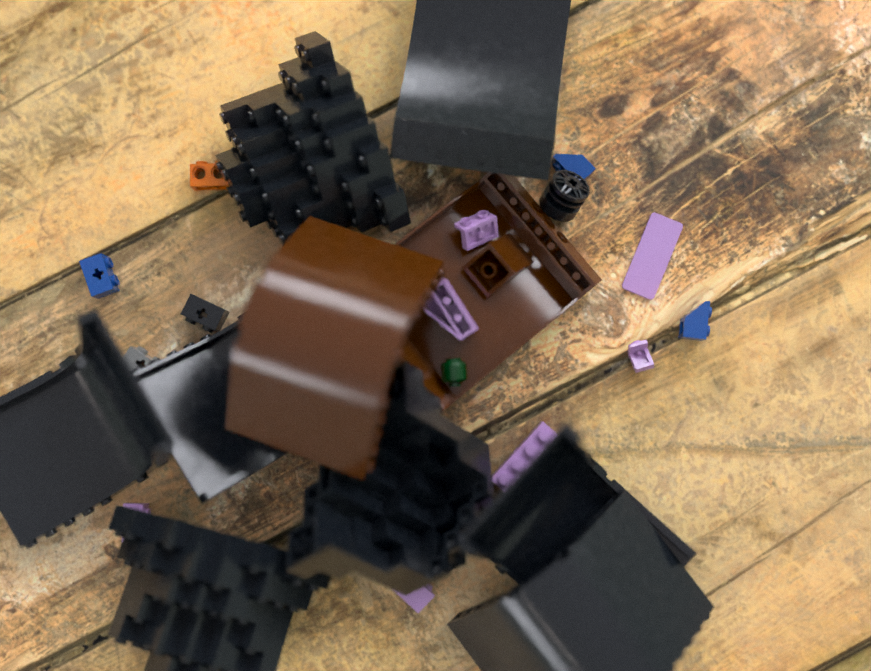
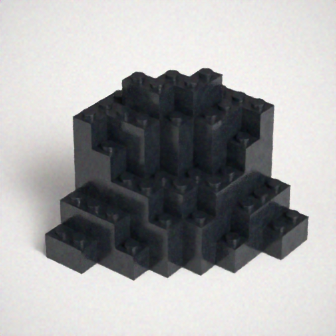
(309, 150)
(409, 510)
(204, 595)

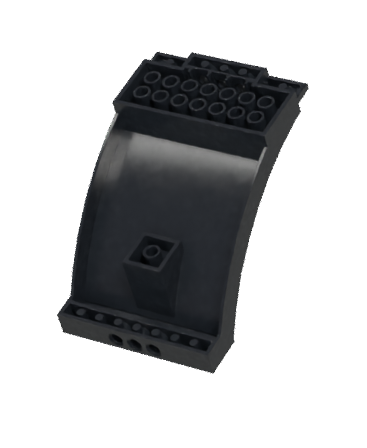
(482, 85)

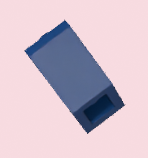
(574, 163)
(695, 323)

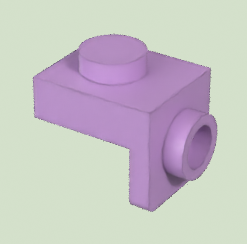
(640, 356)

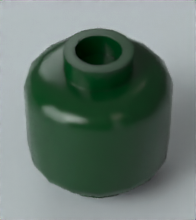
(453, 372)

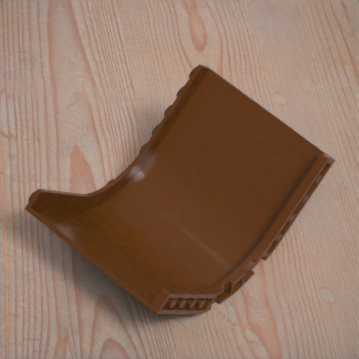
(326, 343)

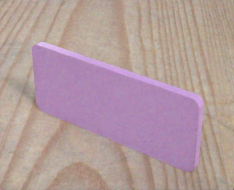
(652, 256)

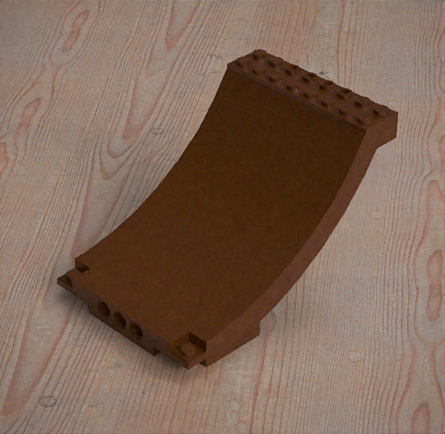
(506, 284)

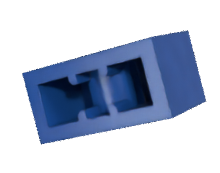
(92, 271)

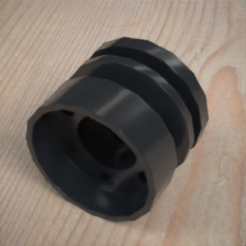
(564, 195)

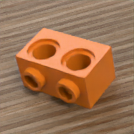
(210, 181)

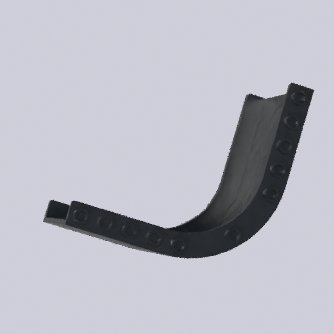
(192, 400)
(76, 437)
(549, 508)
(602, 606)

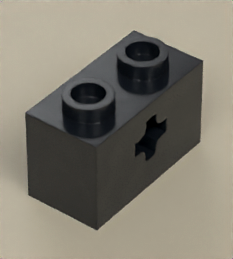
(194, 309)

